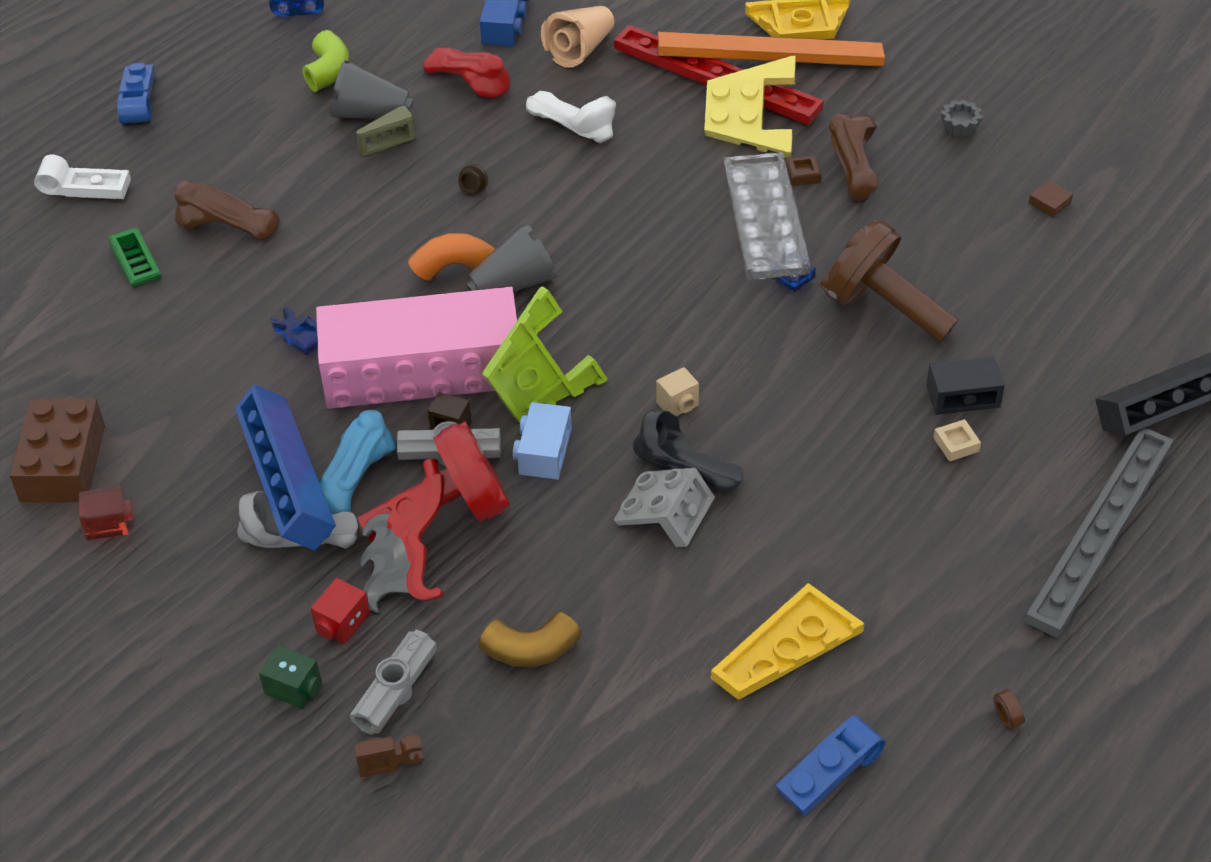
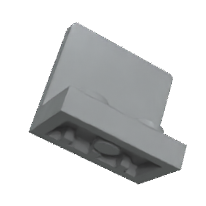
(668, 497)

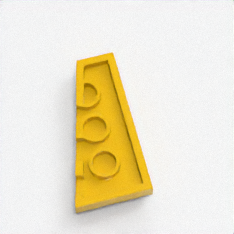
(788, 639)

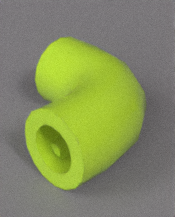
(325, 69)

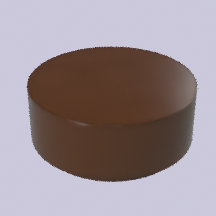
(1008, 709)

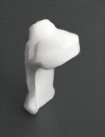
(590, 121)

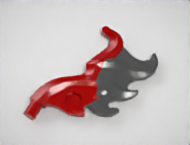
(398, 547)

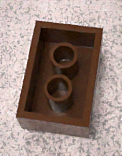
(57, 450)

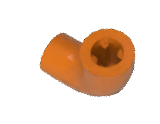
(448, 250)

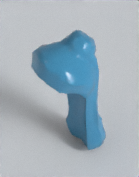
(359, 446)

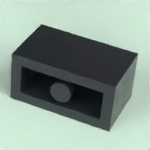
(965, 385)

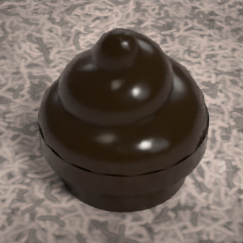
(473, 179)

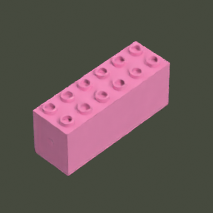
(411, 346)

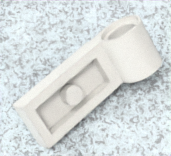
(58, 179)

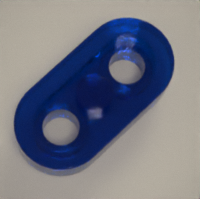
(295, 7)

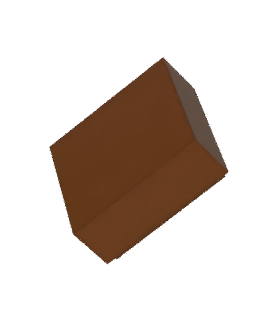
(803, 170)
(1050, 198)

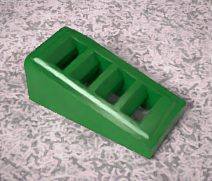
(127, 240)

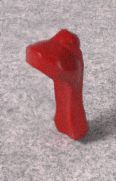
(481, 71)

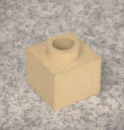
(677, 392)

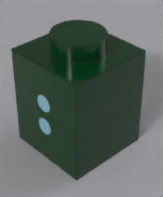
(290, 677)

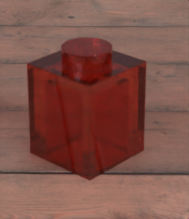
(105, 513)

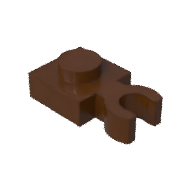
(383, 754)

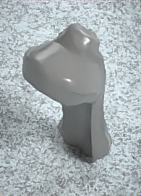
(260, 529)

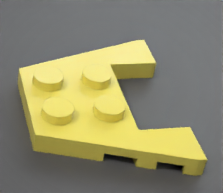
(737, 106)

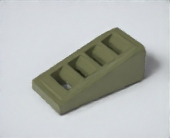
(401, 130)

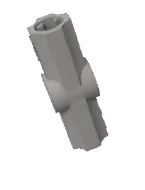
(421, 445)
(383, 694)

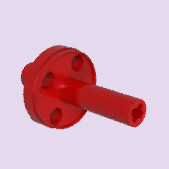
(466, 475)

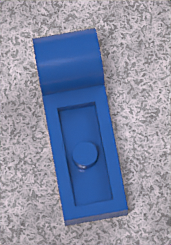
(135, 93)
(830, 763)

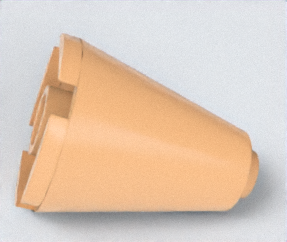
(576, 33)

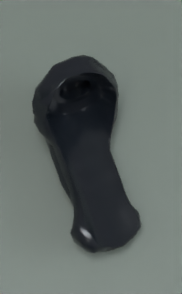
(665, 446)

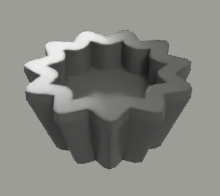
(961, 118)

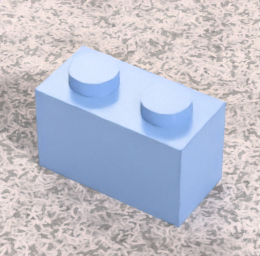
(543, 440)

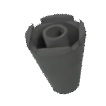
(365, 94)
(514, 263)

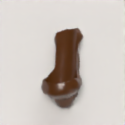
(848, 140)
(203, 204)

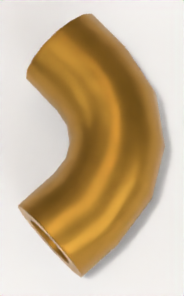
(530, 647)

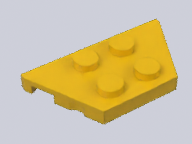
(799, 17)

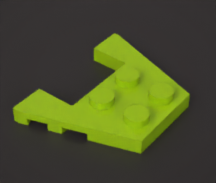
(526, 371)

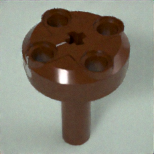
(865, 266)

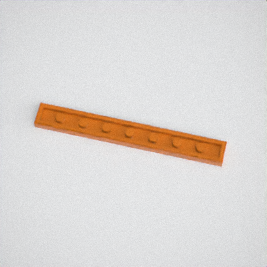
(770, 49)

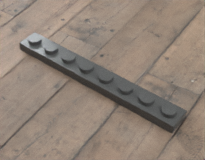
(1098, 533)

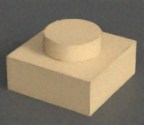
(957, 440)

